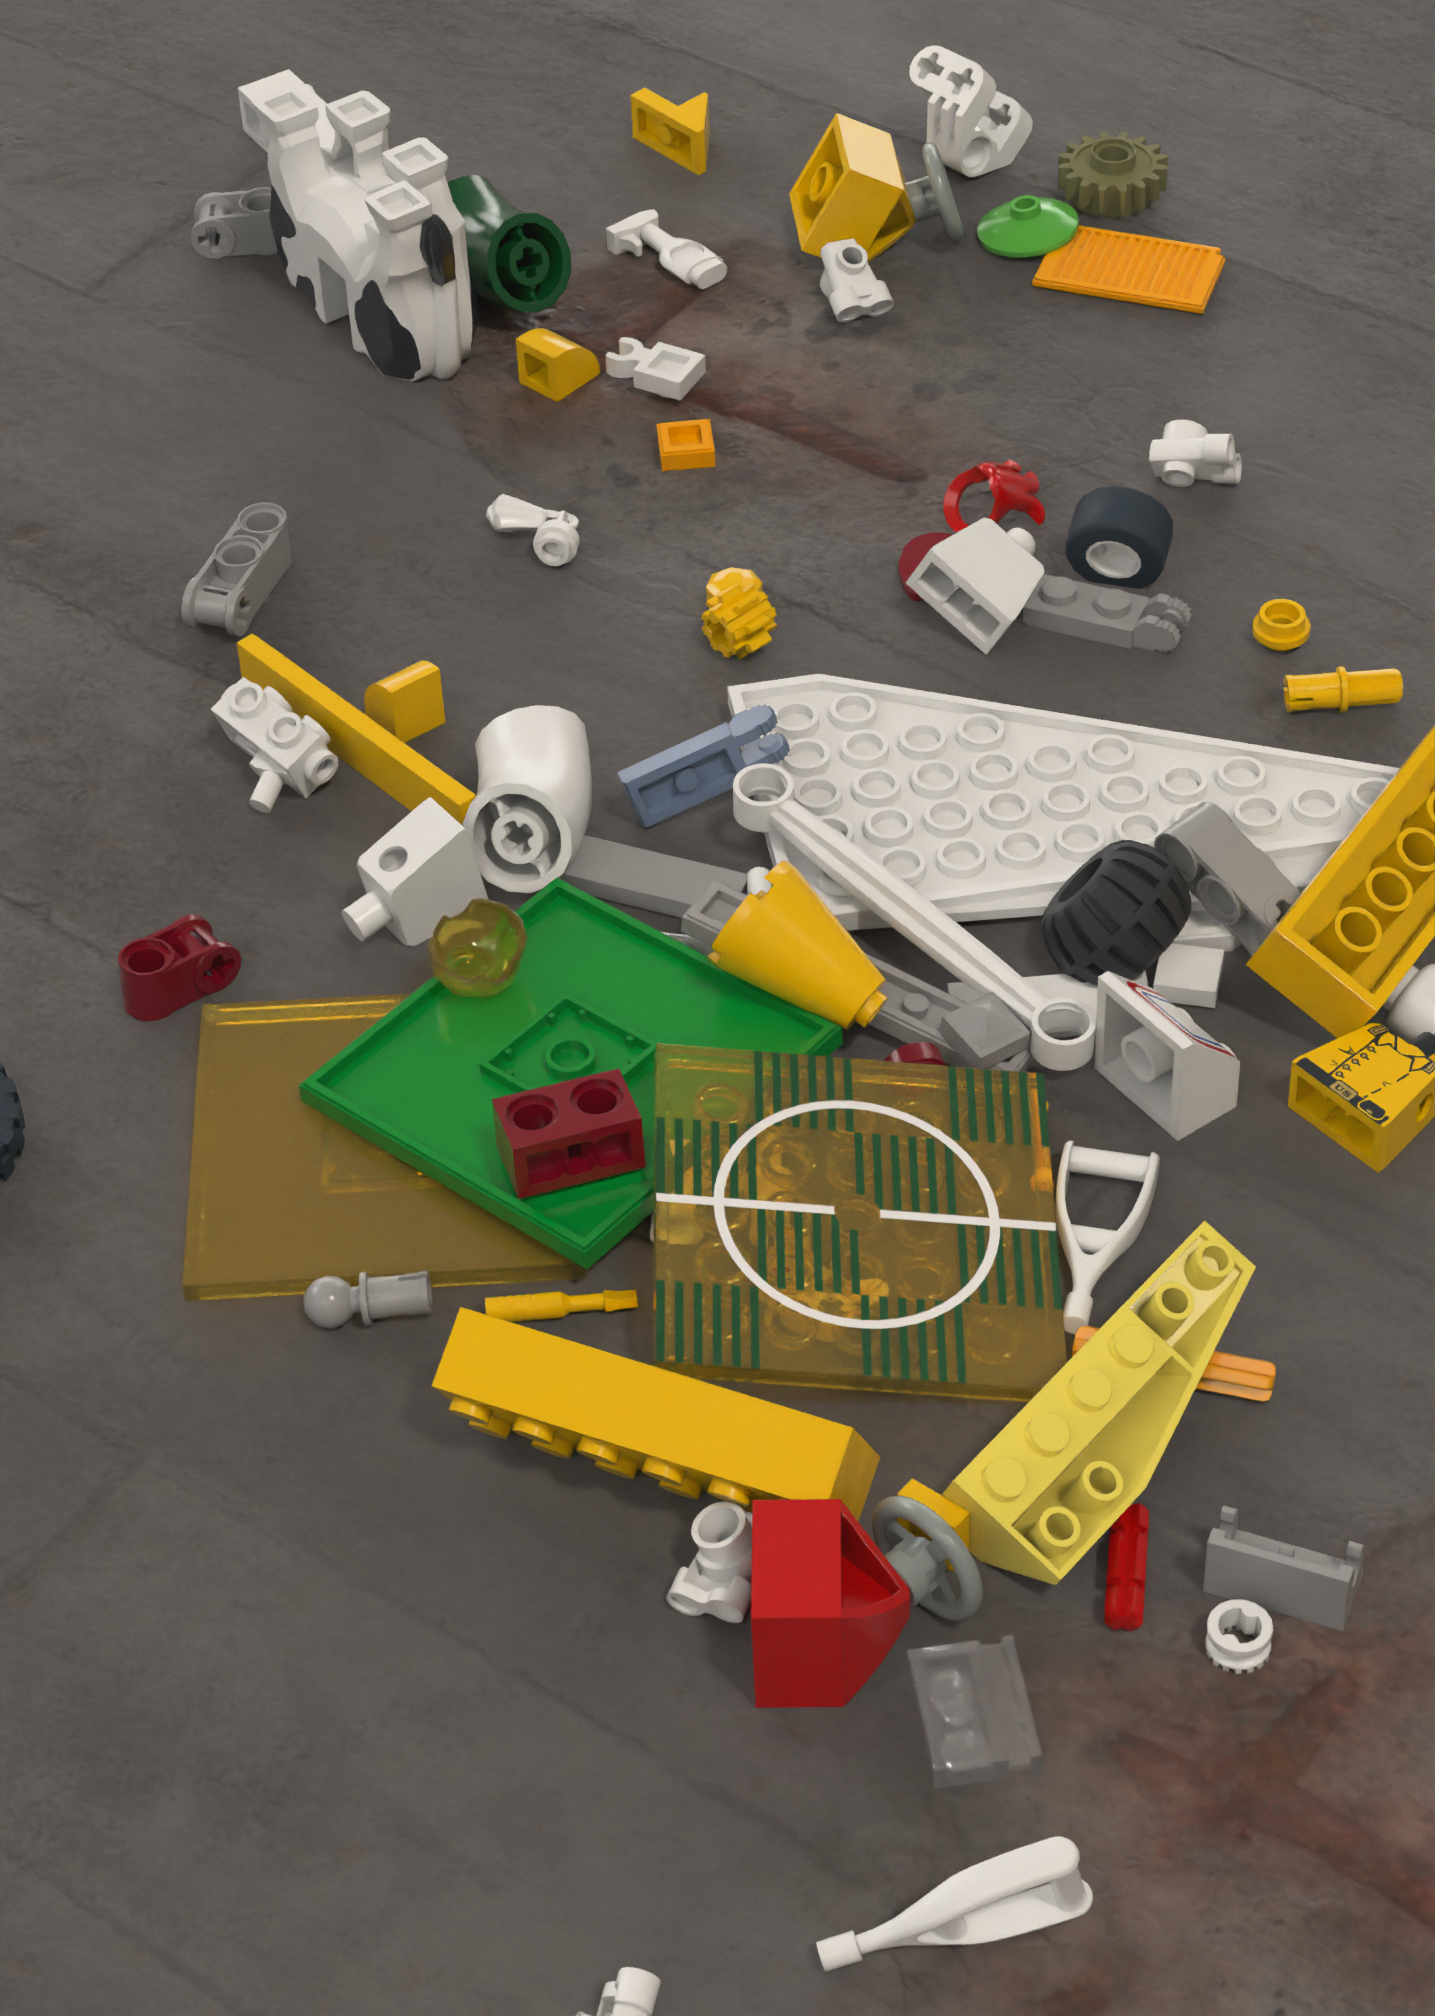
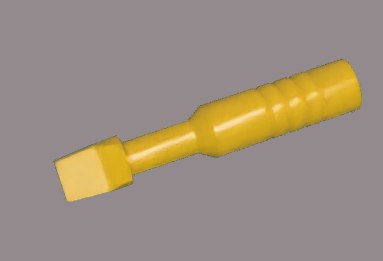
(556, 1304)

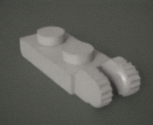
(1106, 614)

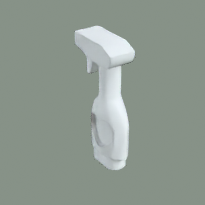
(679, 256)

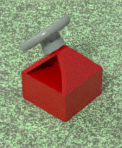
(837, 1601)

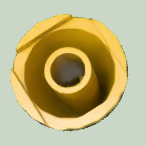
(799, 952)

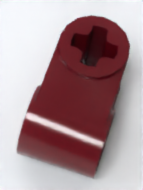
(171, 968)

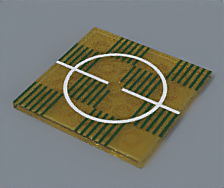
(854, 1224)

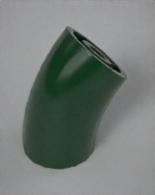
(513, 254)

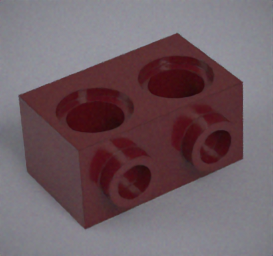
(569, 1133)

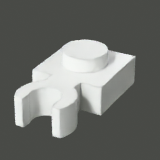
(659, 370)

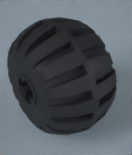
(1116, 913)

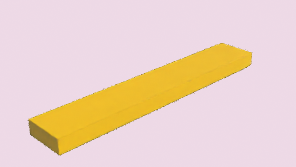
(353, 734)

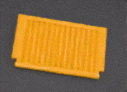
(1133, 269)

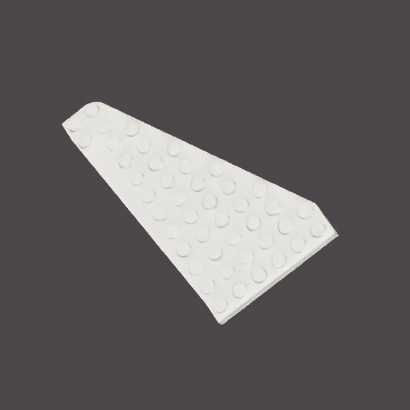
(1007, 801)

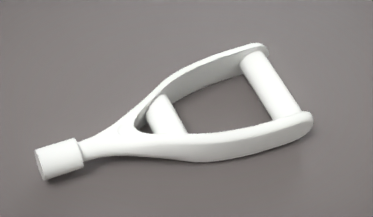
(1102, 1243)
(980, 1904)

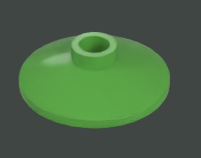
(1028, 227)

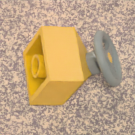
(860, 193)

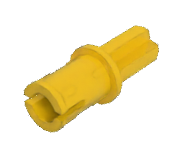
(1342, 689)

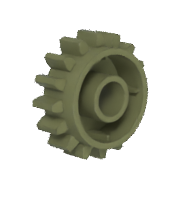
(1112, 174)

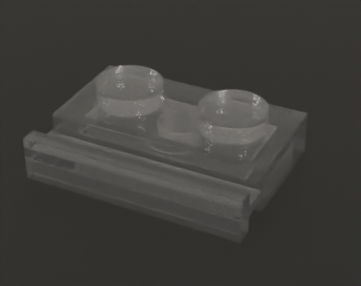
(973, 1711)

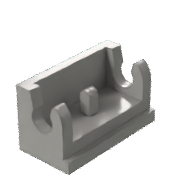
(1281, 1574)

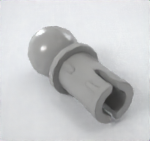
(333, 1301)

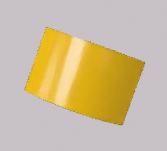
(553, 363)
(407, 701)

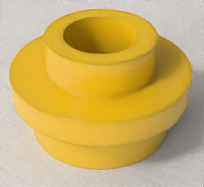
(1281, 625)

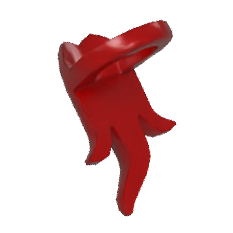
(1008, 488)

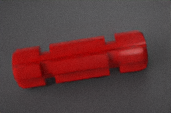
(1127, 1569)

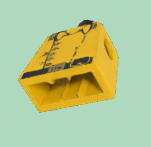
(1367, 1091)

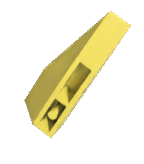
(1103, 1419)

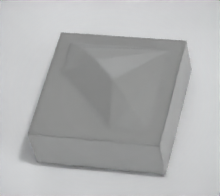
(985, 1031)

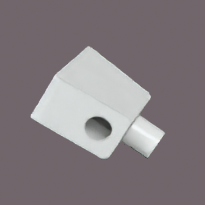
(979, 579)
(415, 877)

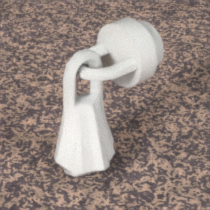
(554, 540)

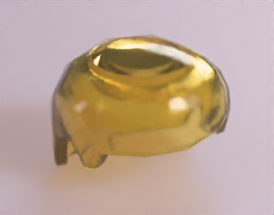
(478, 949)

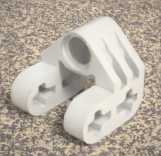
(966, 113)

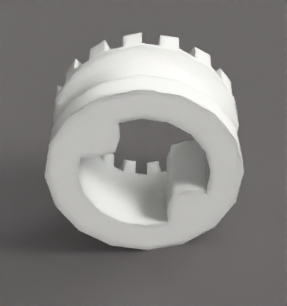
(1225, 1648)

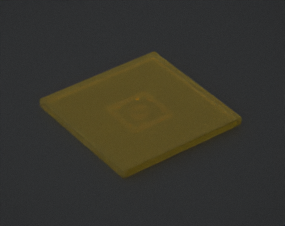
(303, 1198)

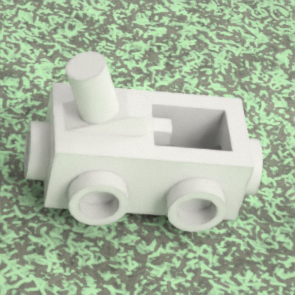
(277, 739)

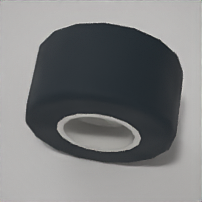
(1119, 537)

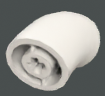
(530, 797)

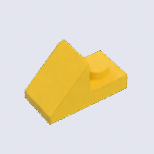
(671, 129)

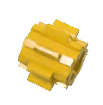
(739, 621)

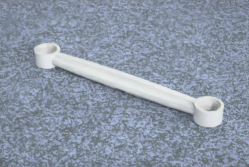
(914, 916)

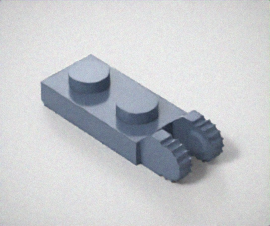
(702, 765)

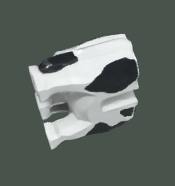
(369, 243)

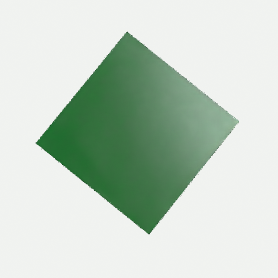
(584, 1003)

